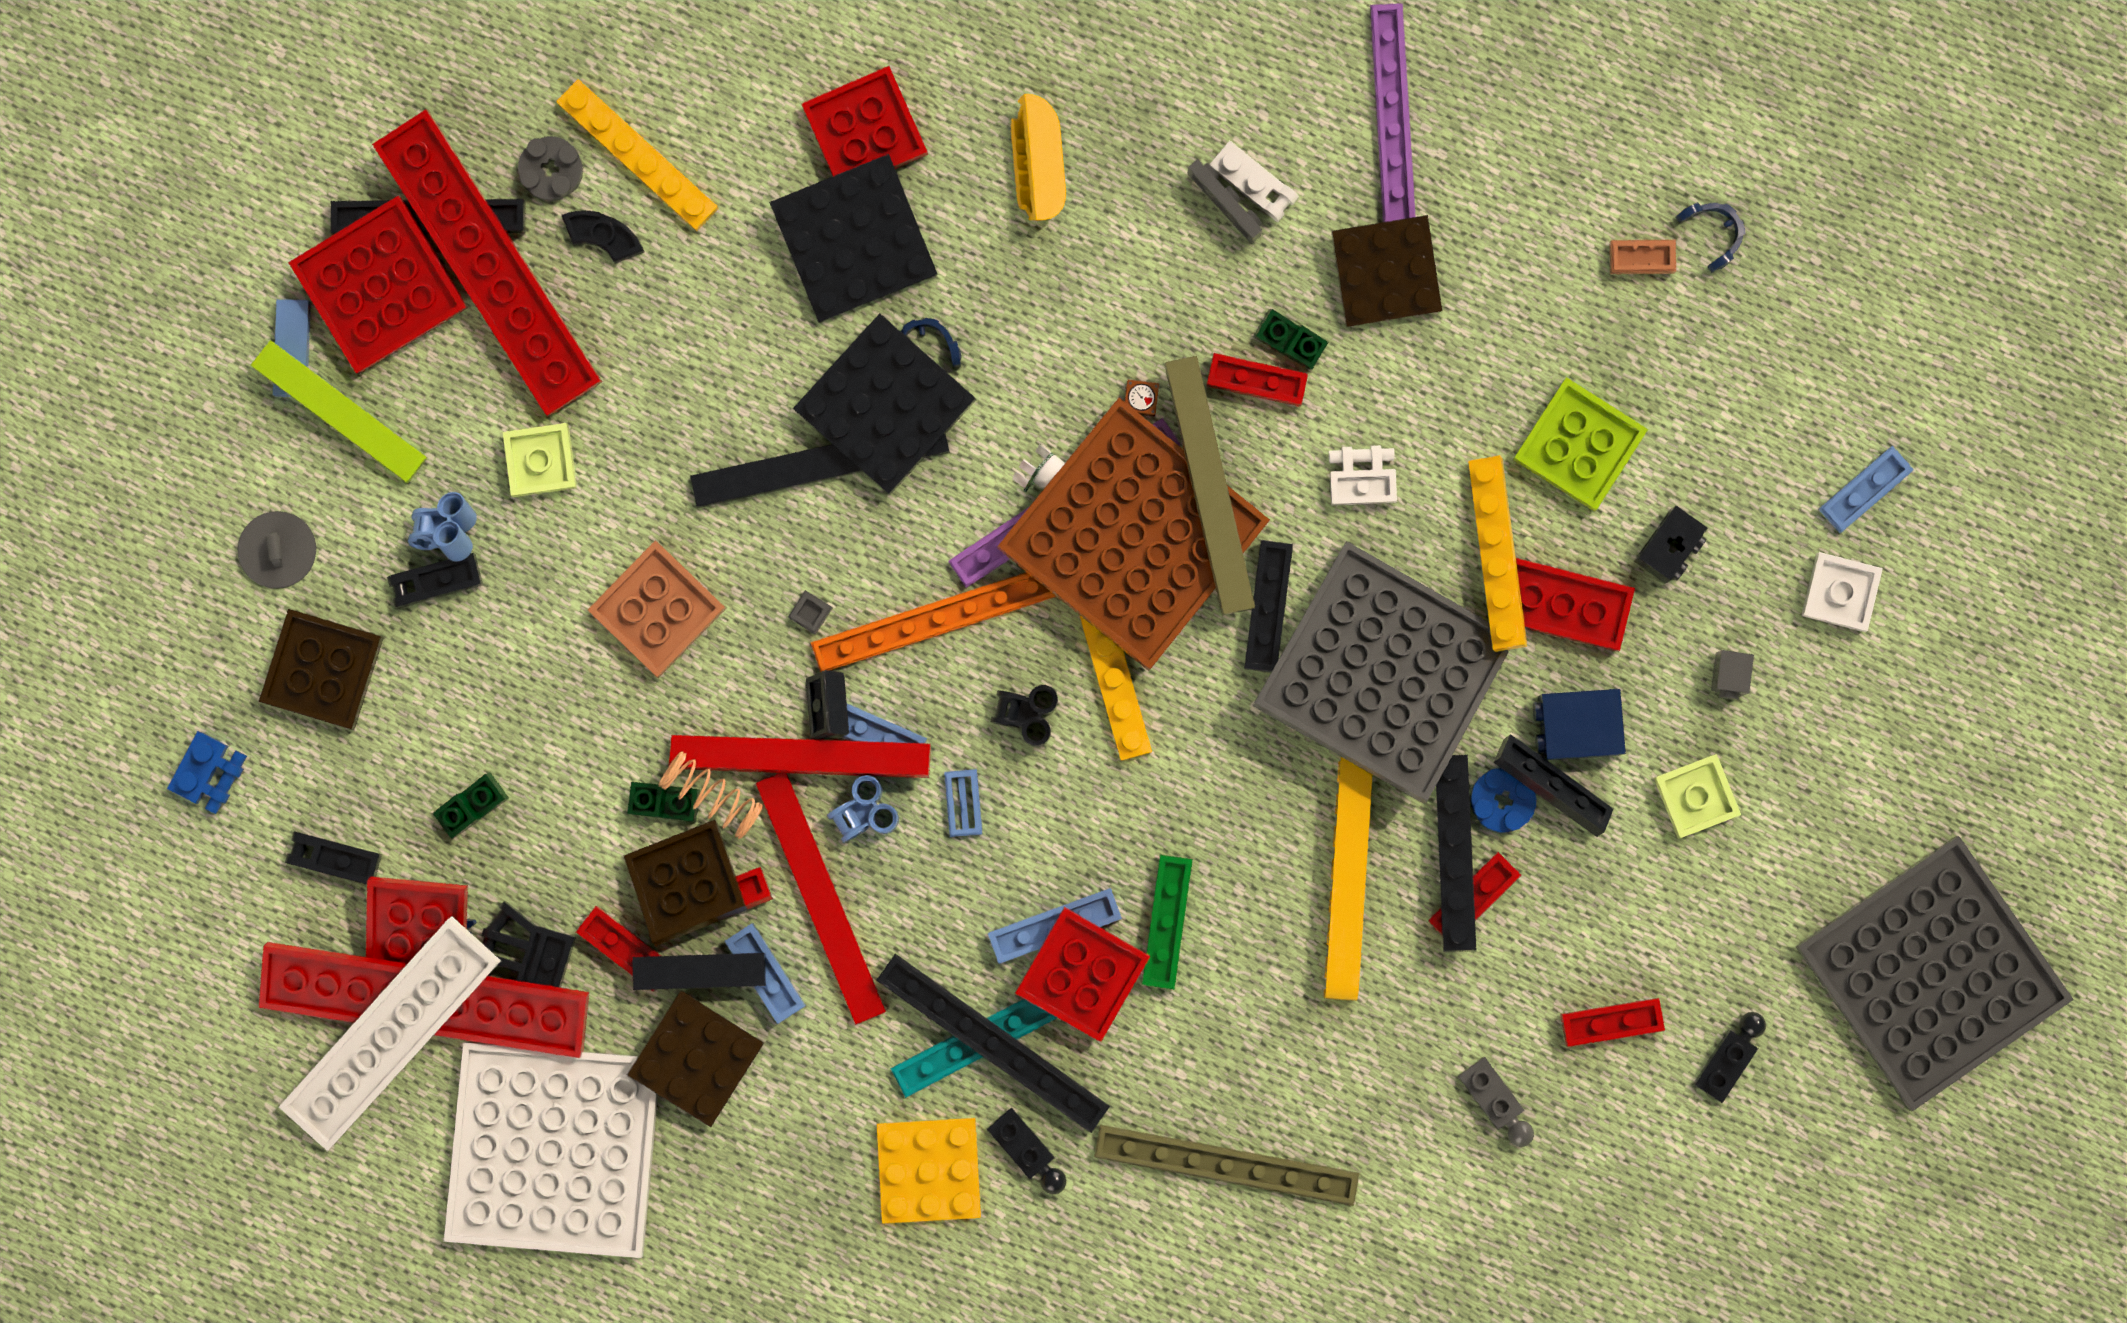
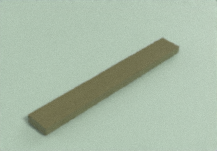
(1209, 485)
(1226, 1165)

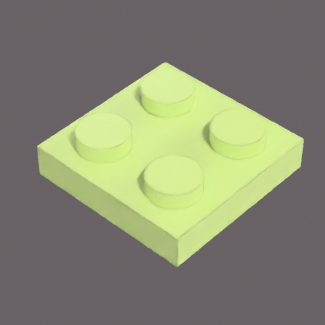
(539, 460)
(1697, 796)

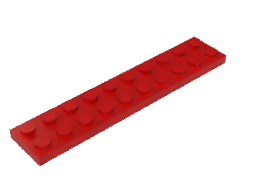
(487, 263)
(495, 1012)

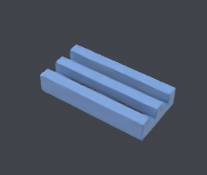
(965, 831)

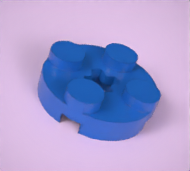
(1486, 808)

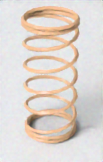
(674, 770)

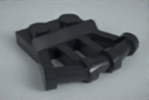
(545, 953)

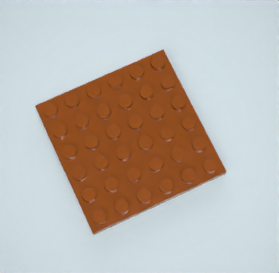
(1124, 535)

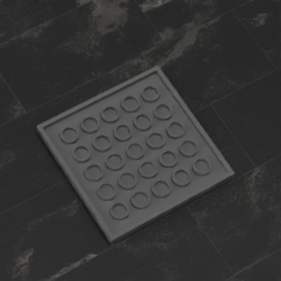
(1383, 672)
(1934, 973)

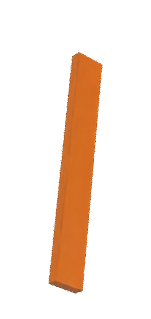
(929, 621)

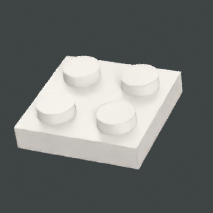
(1842, 592)

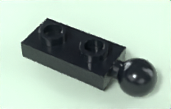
(1731, 1057)
(1027, 1151)

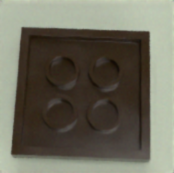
(1386, 271)
(321, 669)
(685, 882)
(695, 1058)

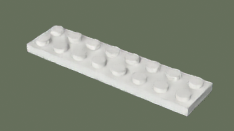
(389, 1033)

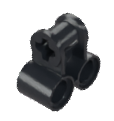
(1024, 712)

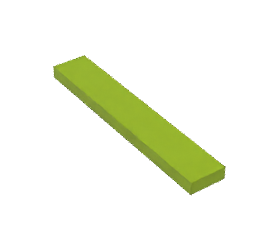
(339, 411)

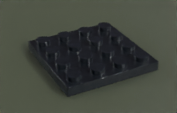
(853, 238)
(884, 404)

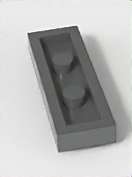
(1225, 200)

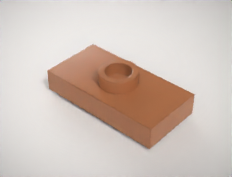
(1642, 256)

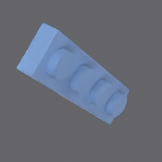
(1030, 933)

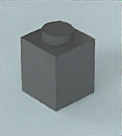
(1732, 674)

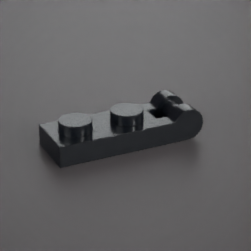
(435, 581)
(334, 858)

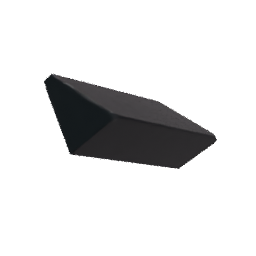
(827, 705)

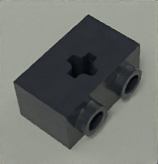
(1655, 553)

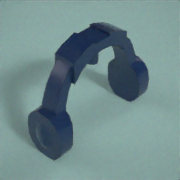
(1734, 219)
(933, 323)

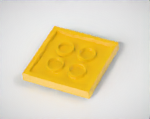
(928, 1170)

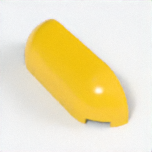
(1038, 159)

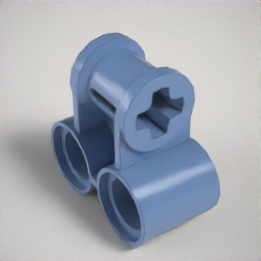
(444, 527)
(862, 812)

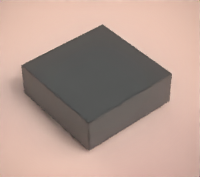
(810, 612)

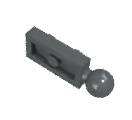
(1497, 1101)

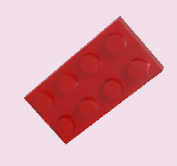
(1573, 605)

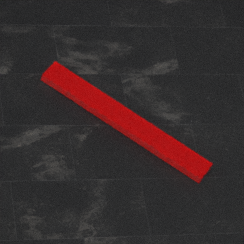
(803, 756)
(820, 897)

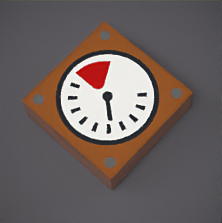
(1142, 396)

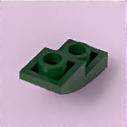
(1290, 339)
(656, 802)
(470, 805)

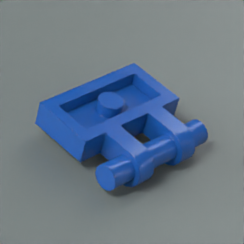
(198, 768)

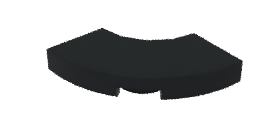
(604, 232)

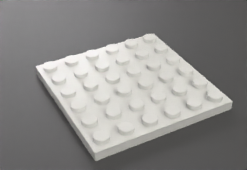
(550, 1152)

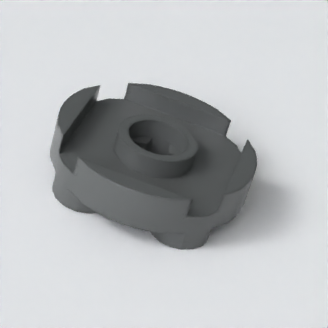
(539, 153)

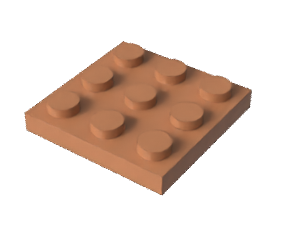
(656, 609)

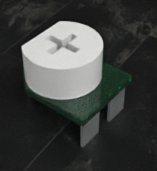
(1043, 473)

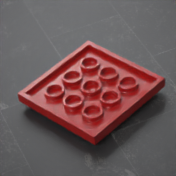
(378, 284)

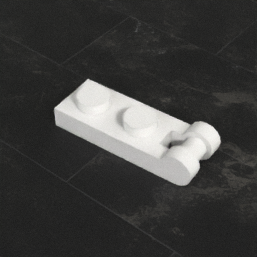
(1253, 180)

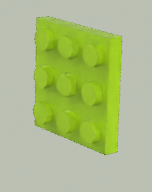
(1580, 444)

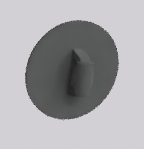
(276, 549)

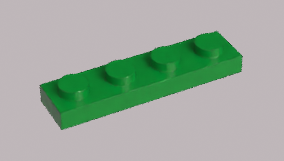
(1167, 921)

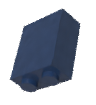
(1580, 724)

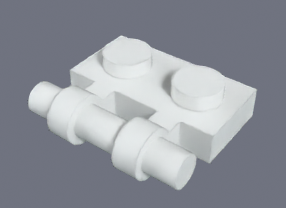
(1362, 486)

